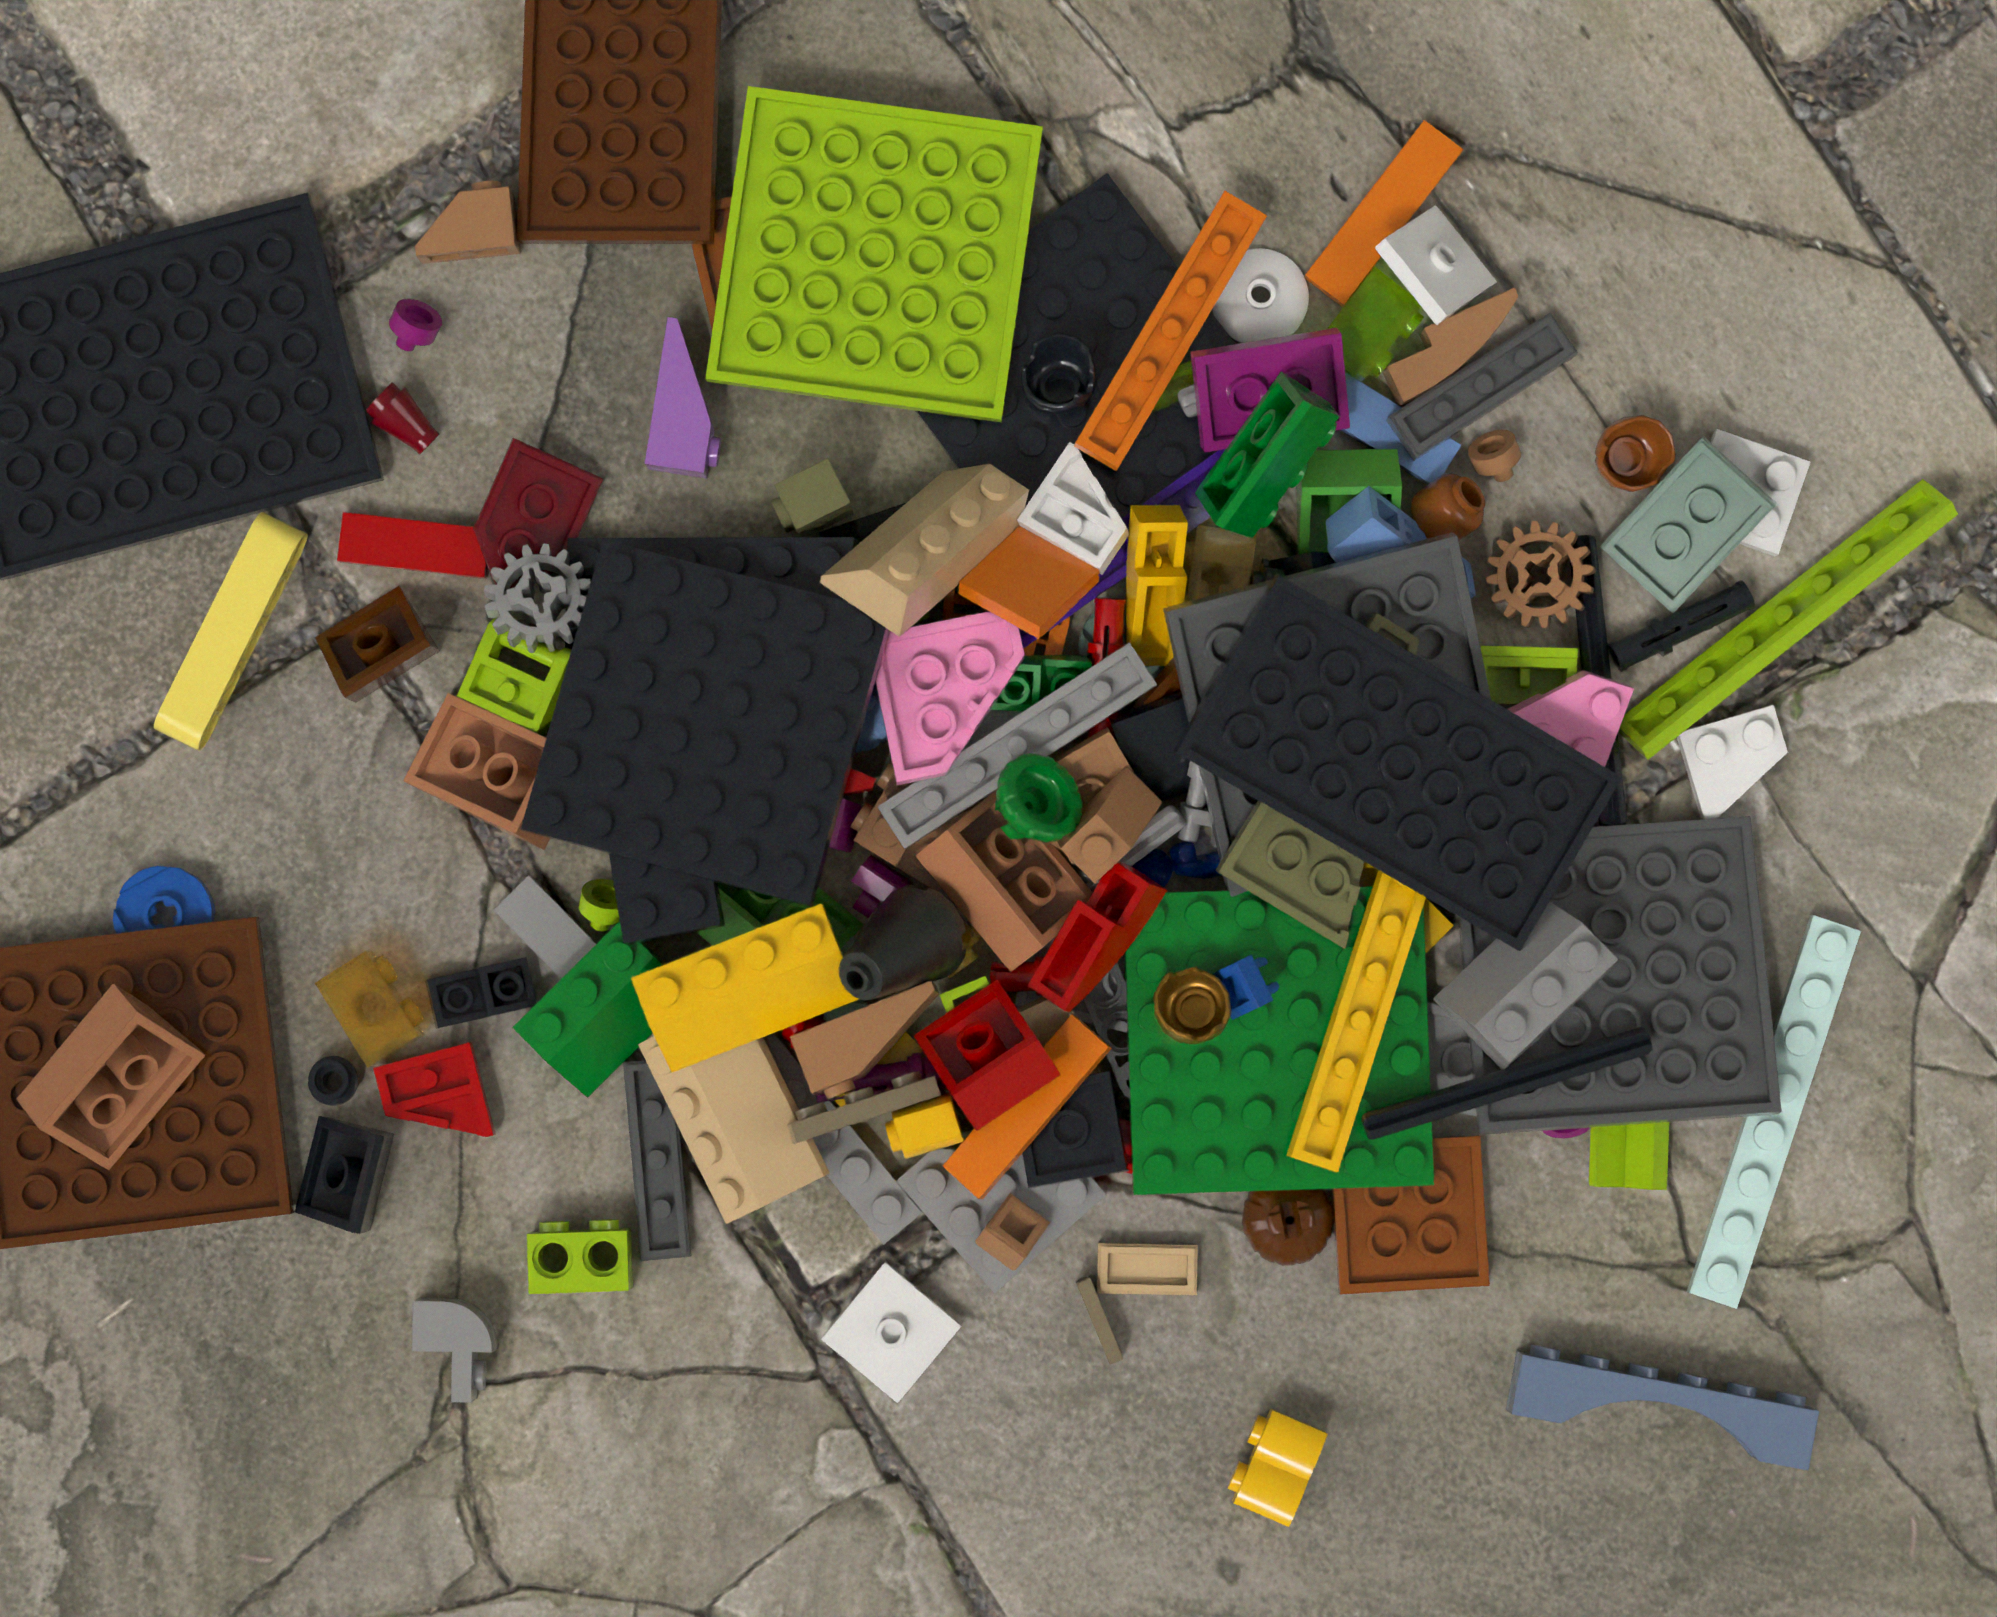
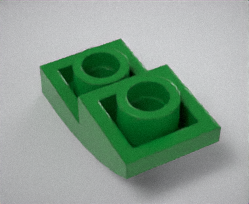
(1038, 678)

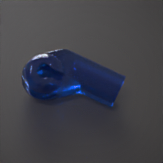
(1189, 864)

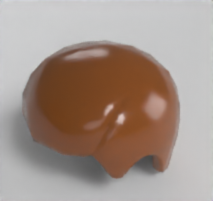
(1634, 453)

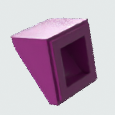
(843, 834)

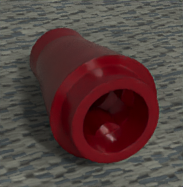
(402, 418)

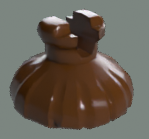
(1282, 1242)

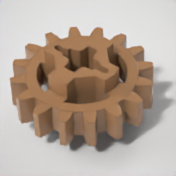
(1557, 557)

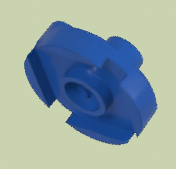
(166, 885)

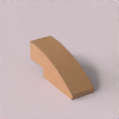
(1447, 348)

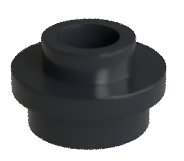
(318, 1080)

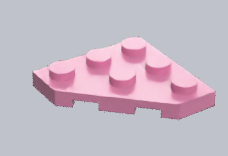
(939, 688)
(1580, 713)

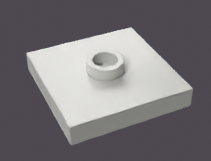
(1435, 264)
(891, 1332)

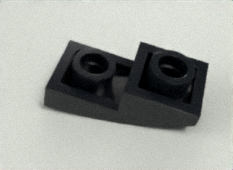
(481, 993)

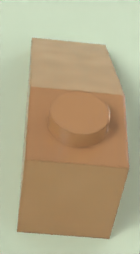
(853, 1044)

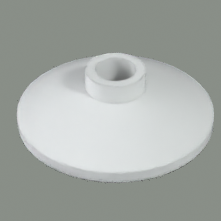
(1280, 315)

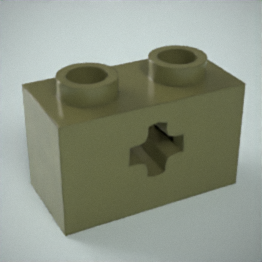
(811, 500)

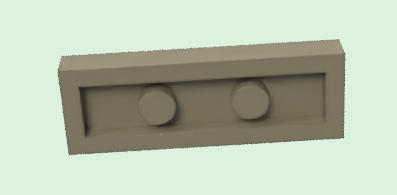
(862, 1106)

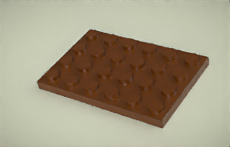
(619, 122)

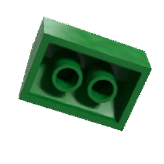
(1267, 457)
(592, 1013)

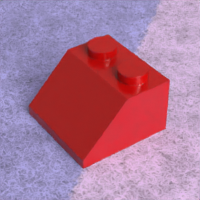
(987, 1055)

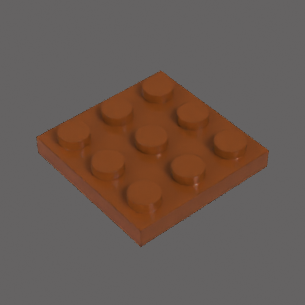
(1416, 1233)

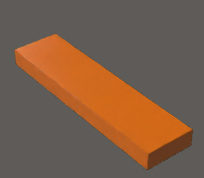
(1382, 212)
(996, 1146)

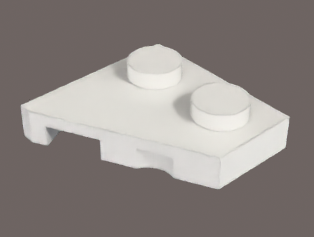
(1075, 512)
(1730, 757)

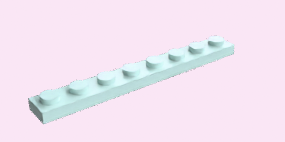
(1766, 1139)

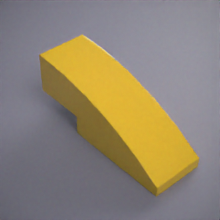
(1154, 578)

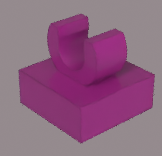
(878, 882)

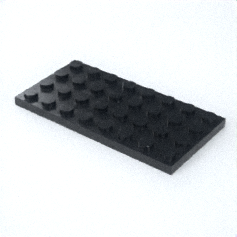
(1397, 763)

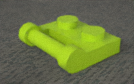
(510, 690)

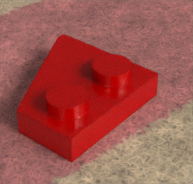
(437, 1090)

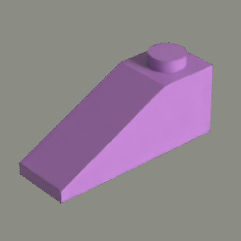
(681, 425)

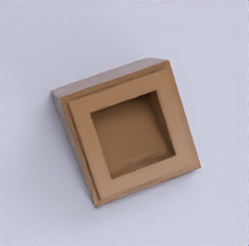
(1012, 1232)

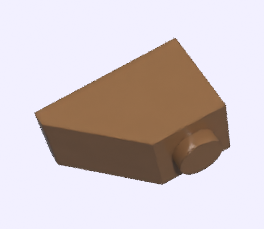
(473, 226)
(1110, 824)

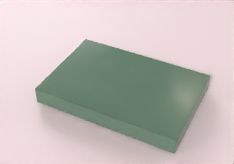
(1688, 524)

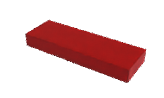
(410, 545)

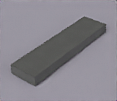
(1482, 386)
(656, 1168)

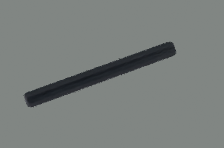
(1595, 660)
(1506, 1083)

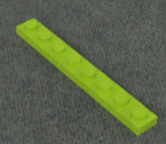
(1786, 618)

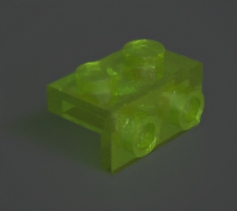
(1372, 322)

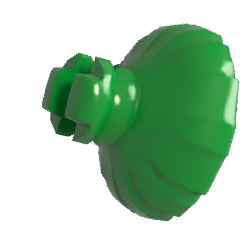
(1038, 799)

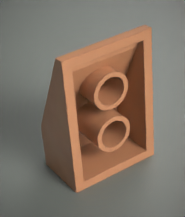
(480, 765)

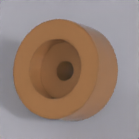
(1495, 454)

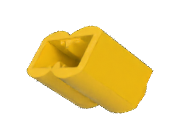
(924, 1126)
(1278, 1466)

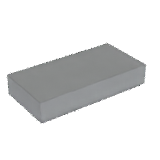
(545, 926)

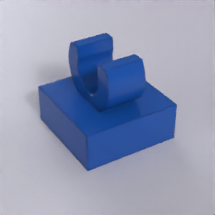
(1246, 985)

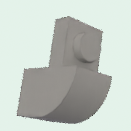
(459, 1329)

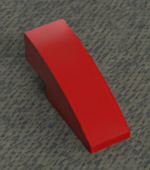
(1096, 935)

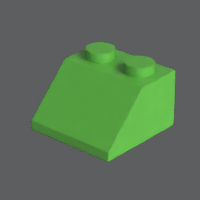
(1334, 480)

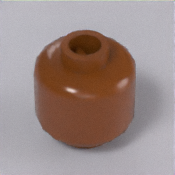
(1448, 506)

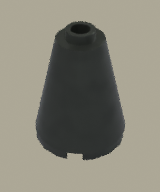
(904, 945)

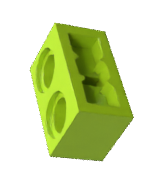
(581, 1272)

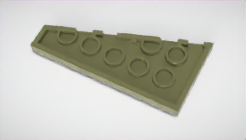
(1296, 866)

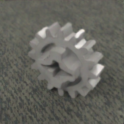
(520, 604)

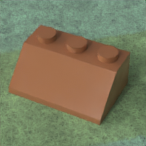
(1006, 888)
(109, 1077)

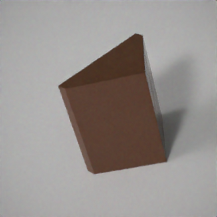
(376, 645)

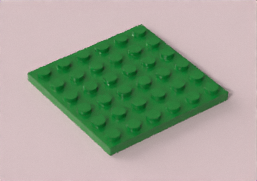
(1229, 1106)

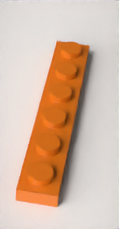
(1170, 330)

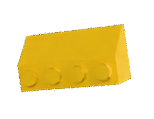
(744, 988)

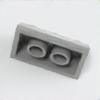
(1516, 996)

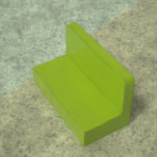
(1629, 1156)

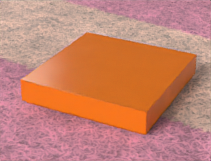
(1028, 582)

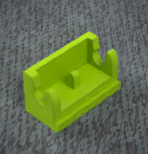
(1525, 671)

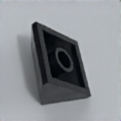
(344, 1174)

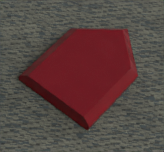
(533, 503)

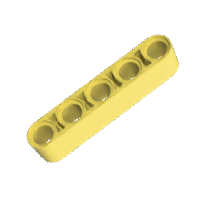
(230, 631)

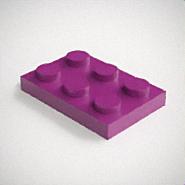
(1237, 376)

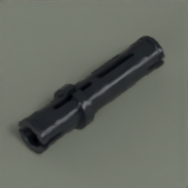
(1629, 652)

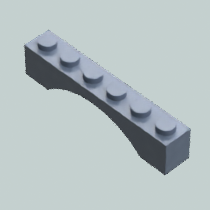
(1559, 1389)

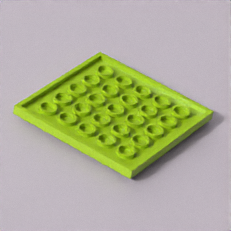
(874, 254)

